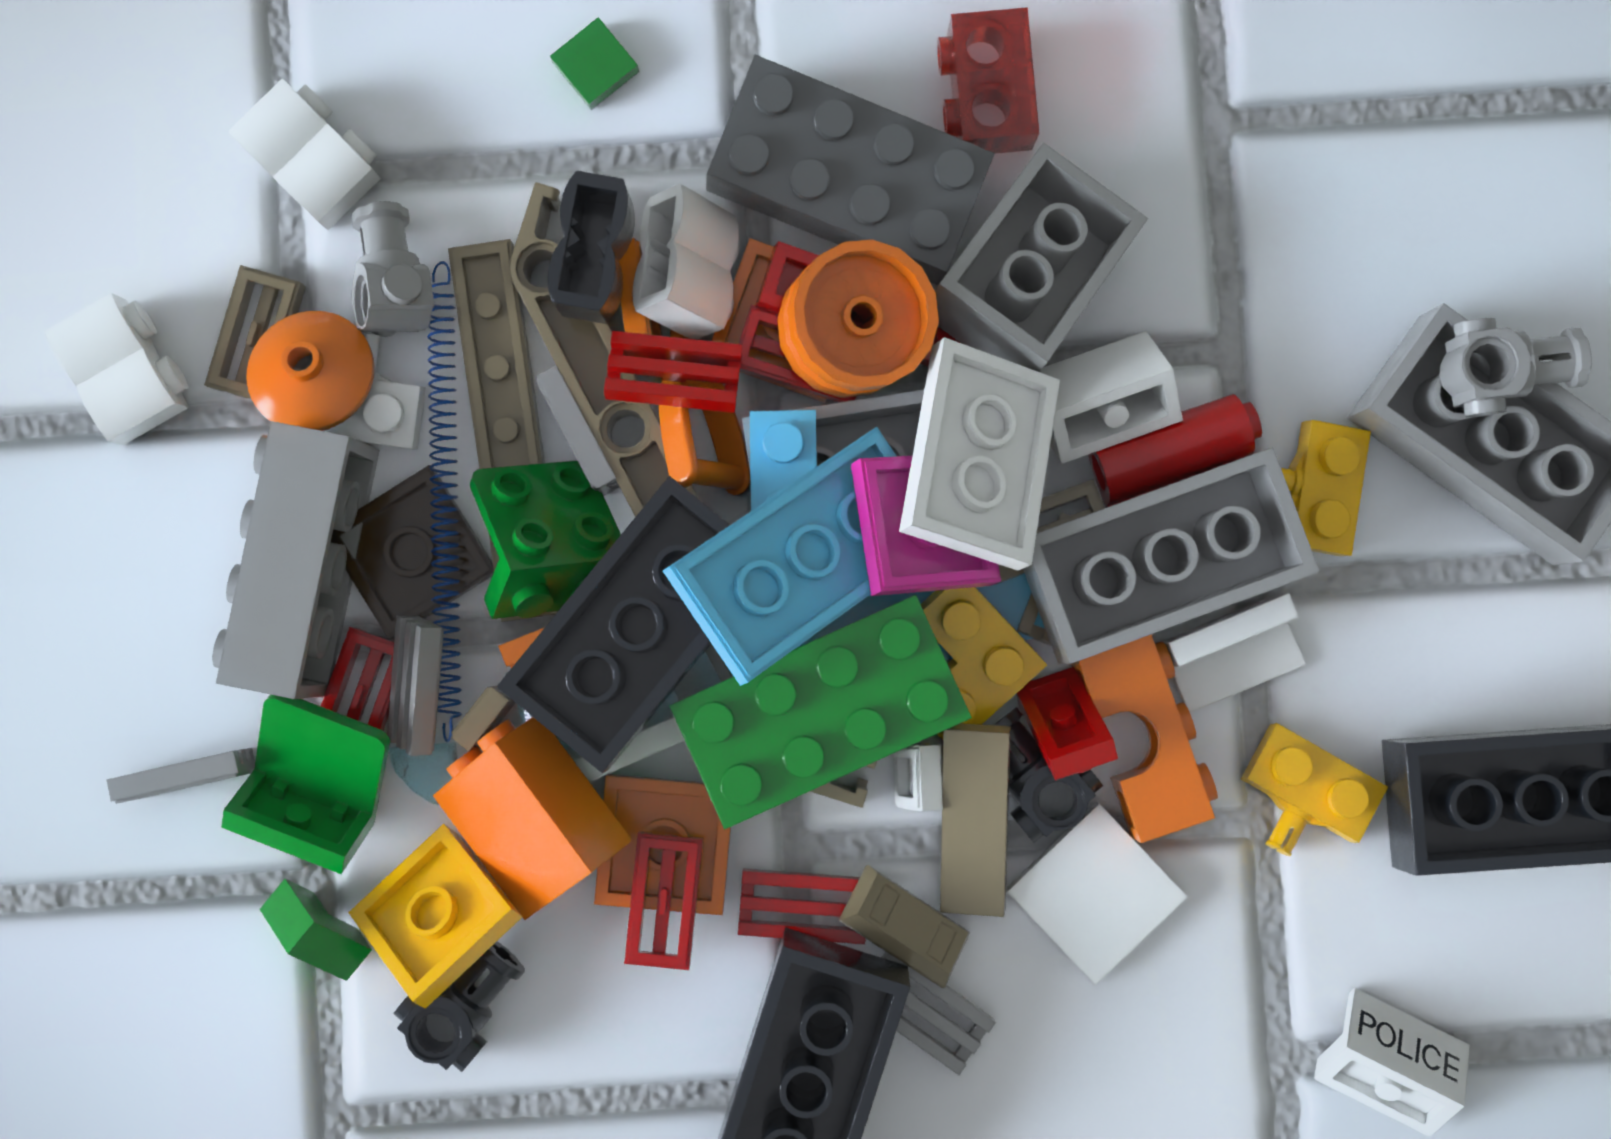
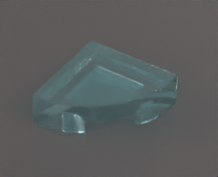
(425, 772)

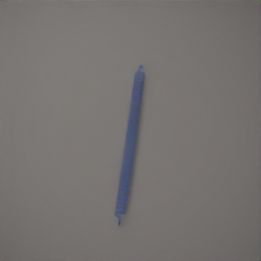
(445, 509)

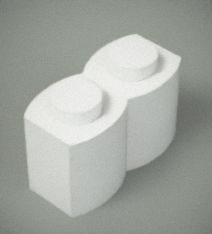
(305, 154)
(686, 263)
(118, 368)

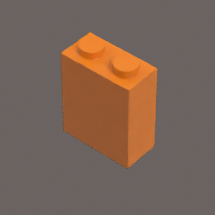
(529, 814)

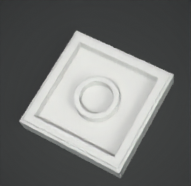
(1096, 893)

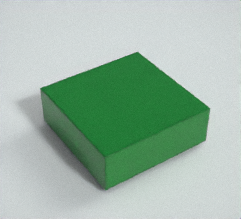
(594, 63)

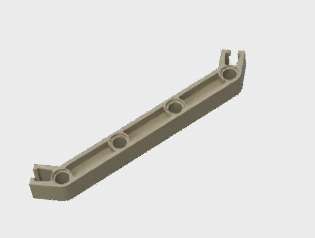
(581, 357)

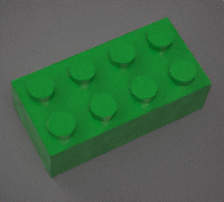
(821, 712)

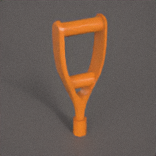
(732, 468)

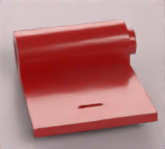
(1203, 441)

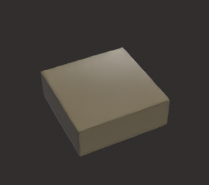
(482, 717)

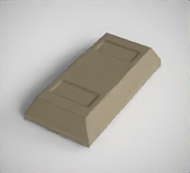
(904, 926)

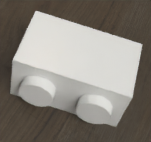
(1112, 396)

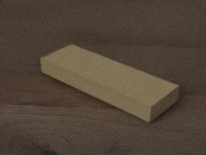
(975, 819)

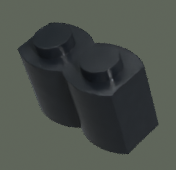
(597, 231)

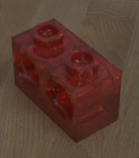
(1003, 83)

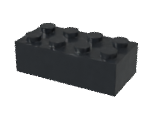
(619, 636)
(1499, 800)
(817, 1043)

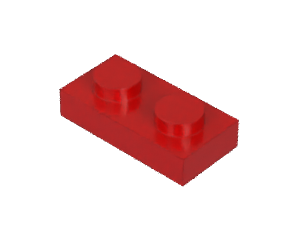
(1066, 724)

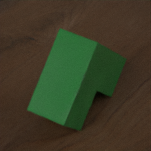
(312, 933)

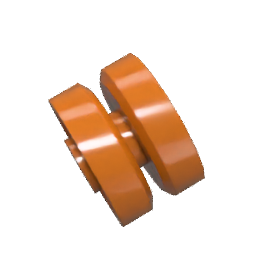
(887, 294)

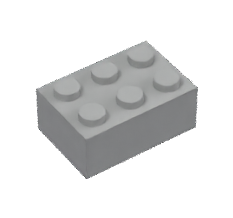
(1036, 262)

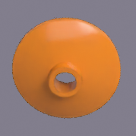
(324, 391)

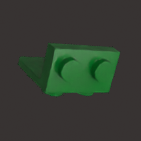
(545, 531)
(311, 783)

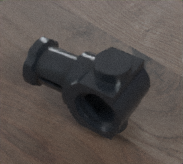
(1033, 775)
(465, 1008)

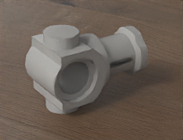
(388, 282)
(1512, 363)

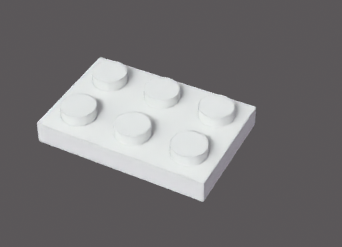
(980, 455)

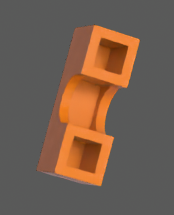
(1167, 786)

